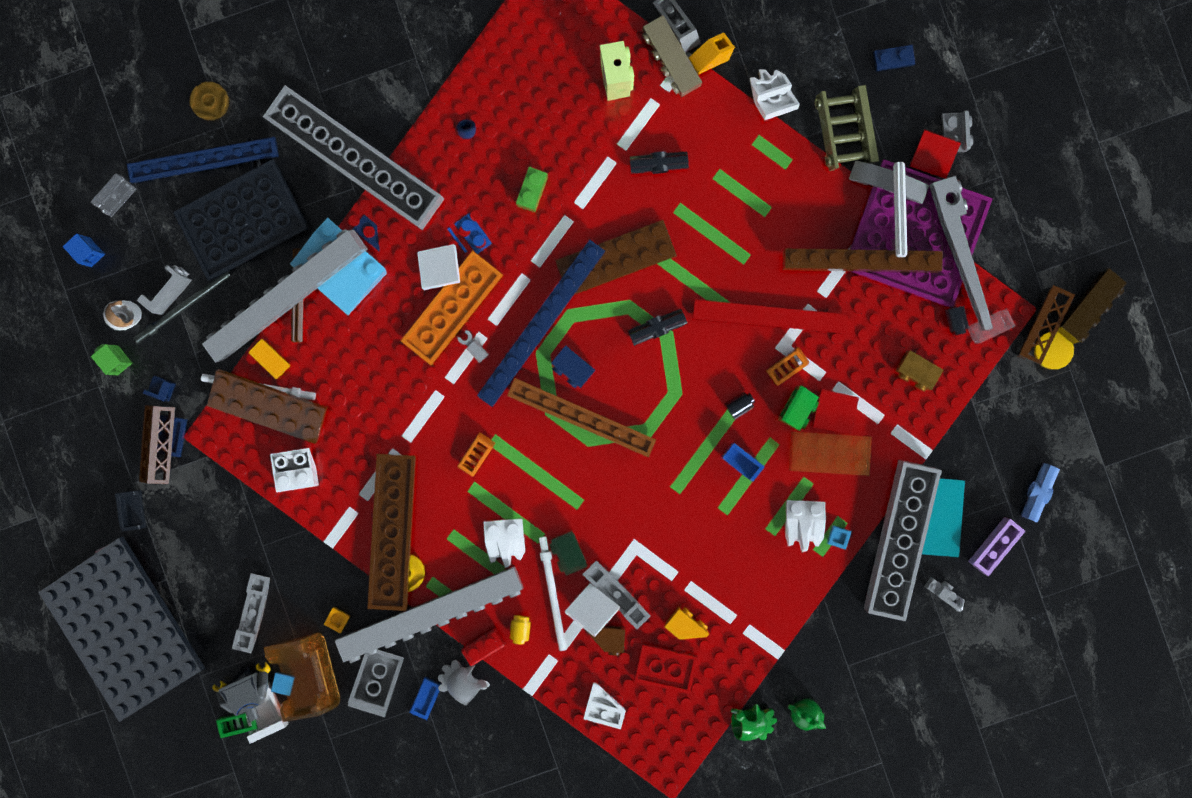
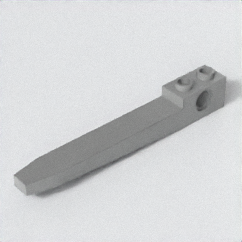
(950, 220)

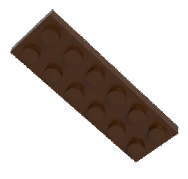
(625, 255)
(267, 406)

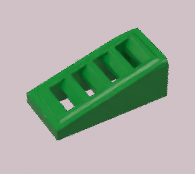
(223, 728)

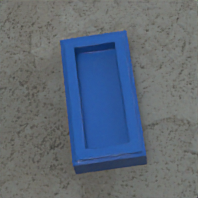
(425, 698)

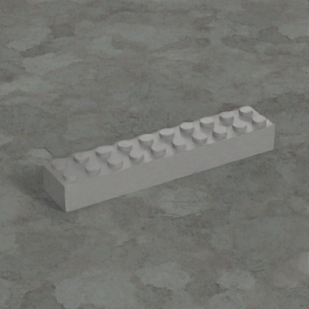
(353, 157)

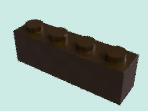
(1091, 306)

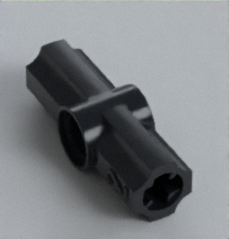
(659, 162)
(657, 327)

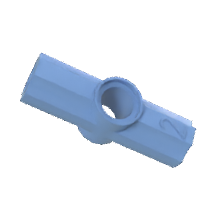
(1040, 492)

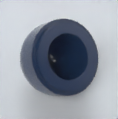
(466, 129)

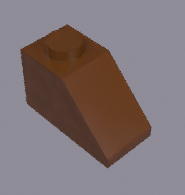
(611, 639)

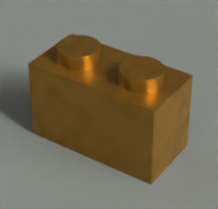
(918, 370)

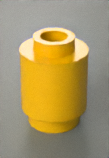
(520, 629)

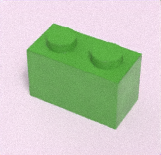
(532, 189)
(111, 359)

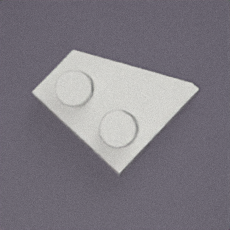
(604, 708)

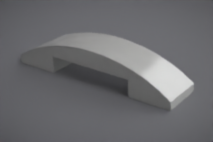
(884, 179)
(608, 585)
(252, 613)

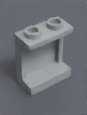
(169, 293)

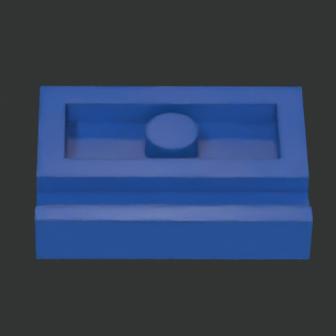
(476, 236)

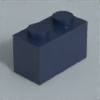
(573, 367)

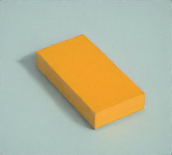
(269, 358)

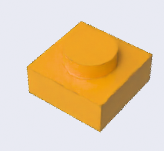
(337, 620)

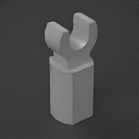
(474, 347)

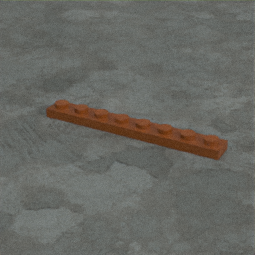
(581, 417)

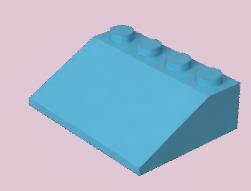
(353, 281)

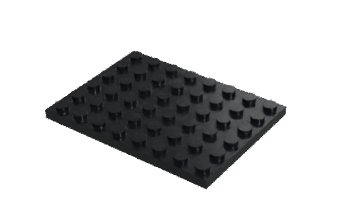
(121, 629)

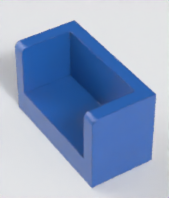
(83, 250)
(742, 462)

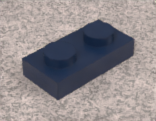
(894, 58)

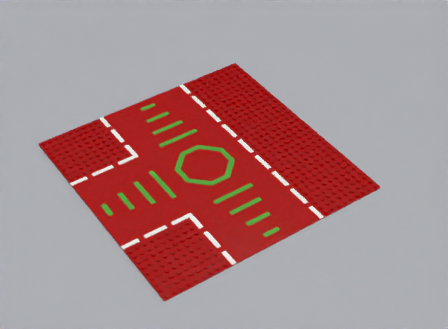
(663, 524)

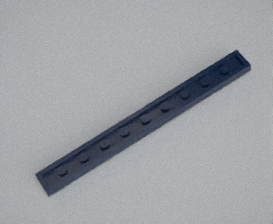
(541, 323)

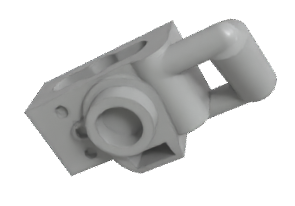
(944, 592)

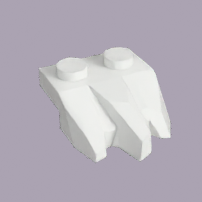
(773, 94)
(805, 523)
(504, 539)

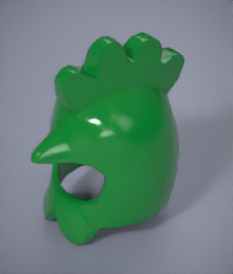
(807, 715)
(752, 723)

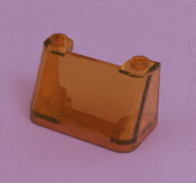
(314, 681)

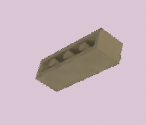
(672, 56)

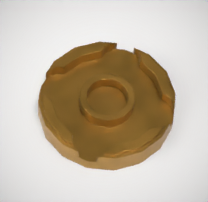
(209, 101)

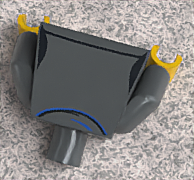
(245, 693)

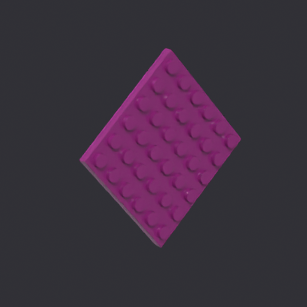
(924, 233)

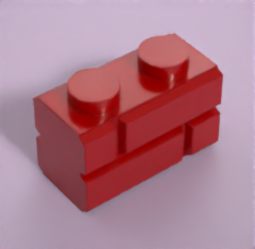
(483, 646)

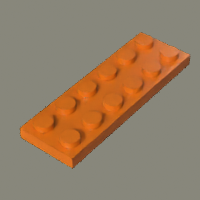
(451, 308)

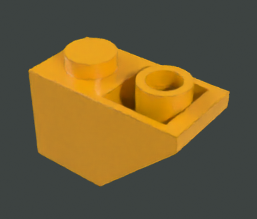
(712, 53)
(684, 626)

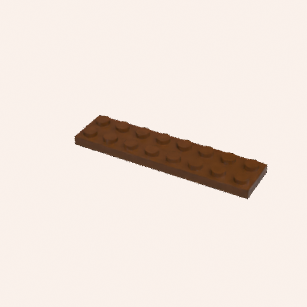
(391, 532)

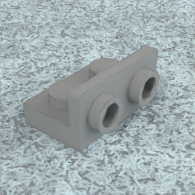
(958, 128)

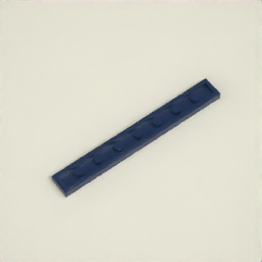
(202, 160)

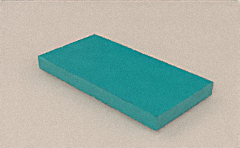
(946, 520)

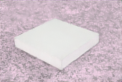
(438, 267)
(592, 610)

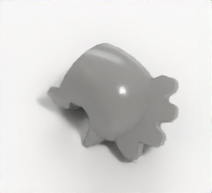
(460, 682)

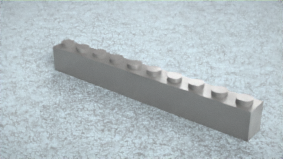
(285, 295)
(428, 614)

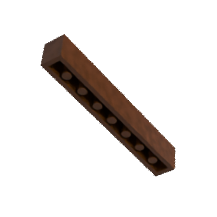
(862, 260)

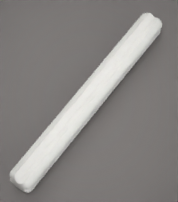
(900, 209)

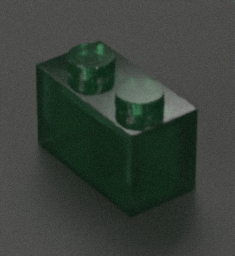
(568, 552)

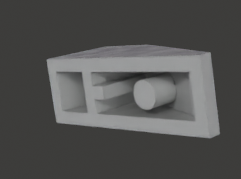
(679, 23)

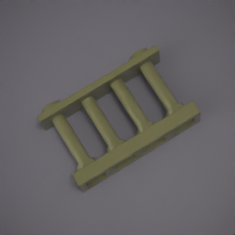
(861, 116)

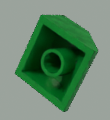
(798, 408)

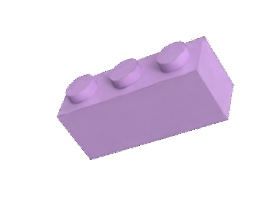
(996, 546)

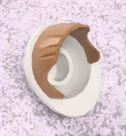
(122, 314)

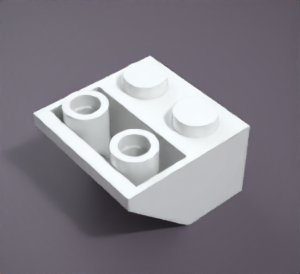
(294, 470)

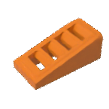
(800, 355)
(486, 442)

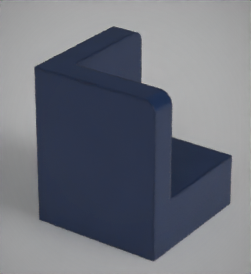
(160, 389)

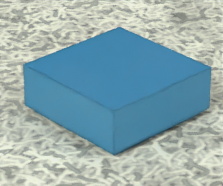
(839, 537)
(283, 683)

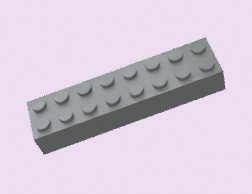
(902, 540)

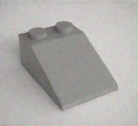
(375, 682)

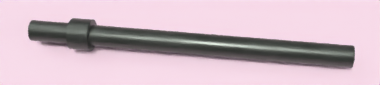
(152, 328)

